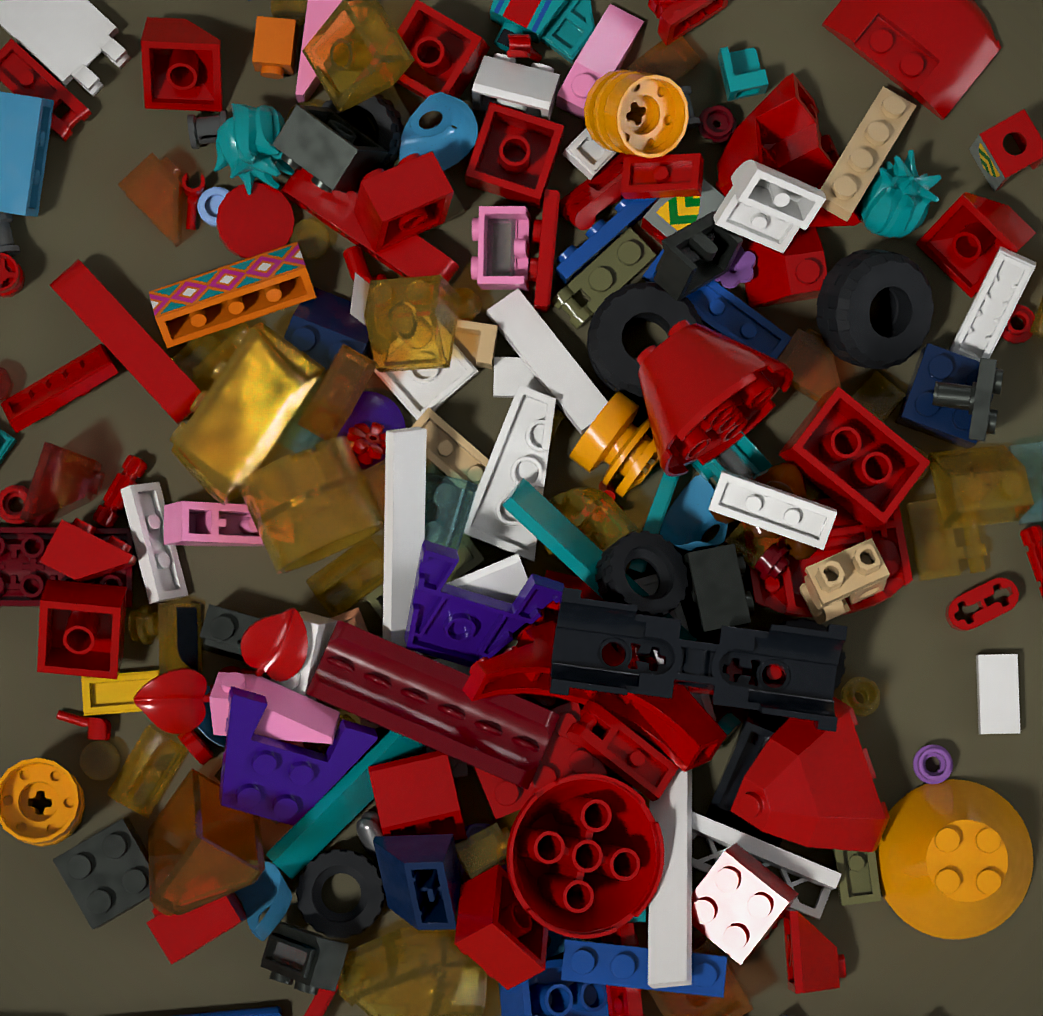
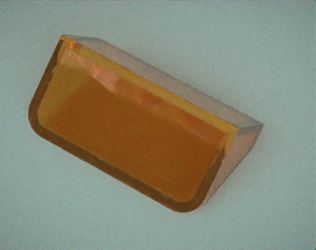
(201, 848)

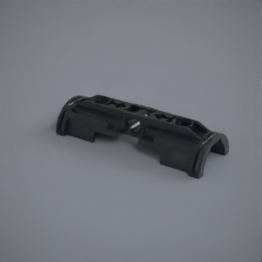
(803, 655)

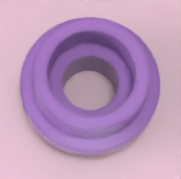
(945, 764)

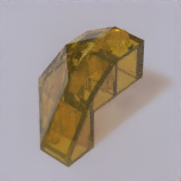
(413, 976)

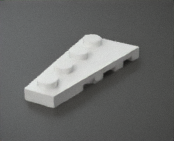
(517, 454)

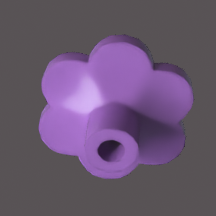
(740, 270)

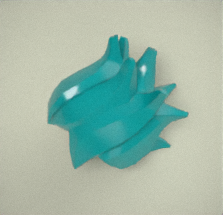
(247, 145)
(897, 198)

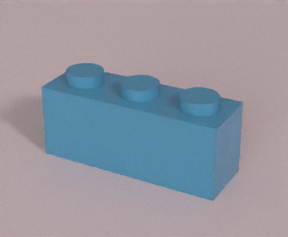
(23, 151)

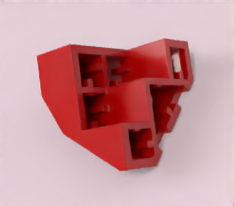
(786, 138)
(815, 787)

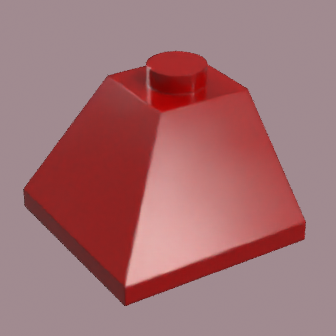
(180, 66)
(970, 236)
(786, 275)
(810, 956)

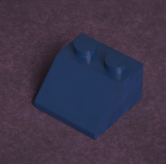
(324, 325)

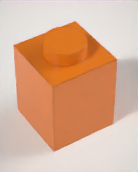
(275, 46)

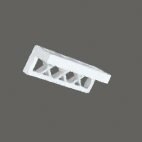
(769, 855)

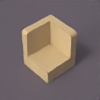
(477, 342)

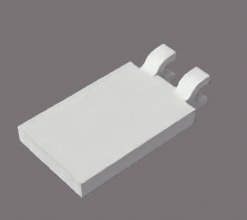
(64, 37)

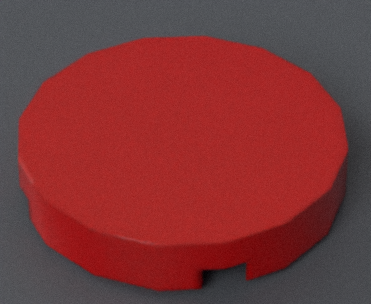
(254, 221)

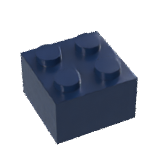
(917, 408)

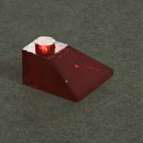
(60, 485)

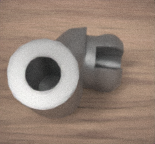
(367, 829)

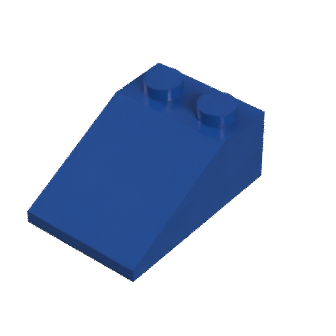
(550, 996)

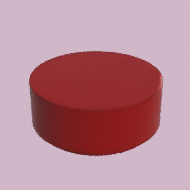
(196, 746)

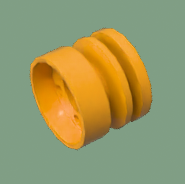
(636, 113)
(619, 444)
(25, 784)

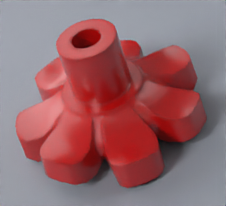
(368, 442)

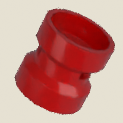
(10, 269)

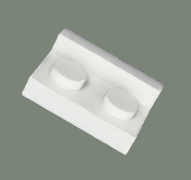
(768, 205)

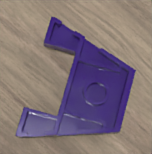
(463, 623)
(279, 777)

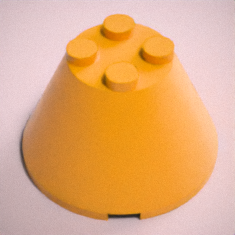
(954, 859)

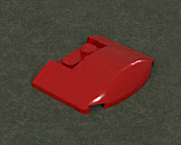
(919, 44)
(847, 531)

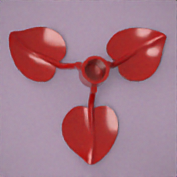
(271, 645)

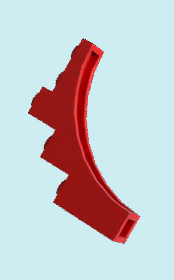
(673, 725)

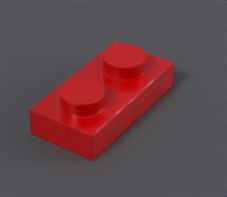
(662, 176)

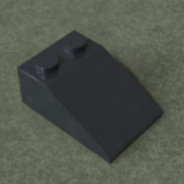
(750, 741)

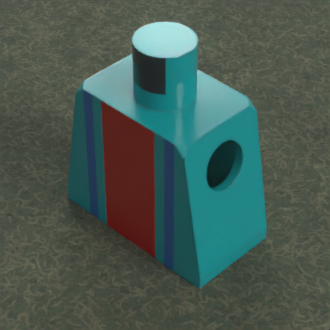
(524, 17)

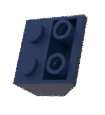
(421, 878)

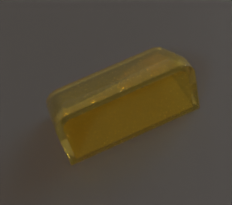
(244, 410)

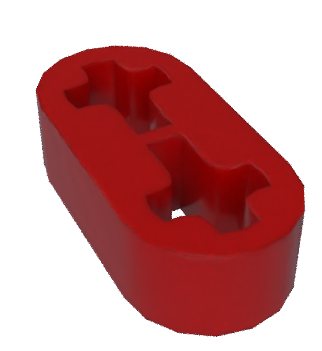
(977, 596)

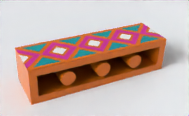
(232, 294)

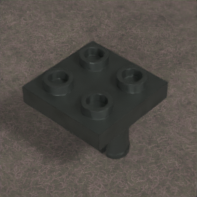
(974, 398)

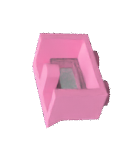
(502, 248)

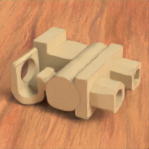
(850, 574)

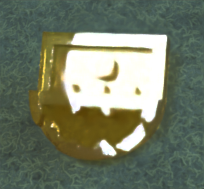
(593, 515)

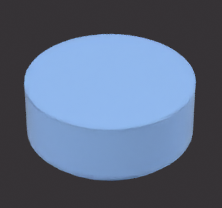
(209, 203)

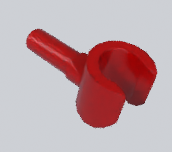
(521, 47)
(192, 200)
(97, 727)

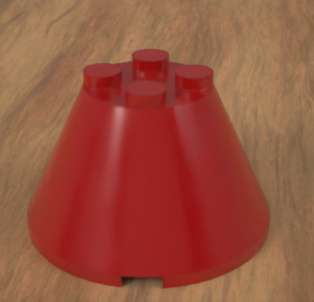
(704, 393)
(585, 855)

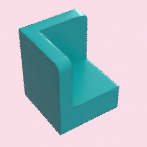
(742, 73)

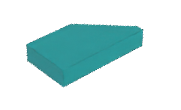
(570, 29)

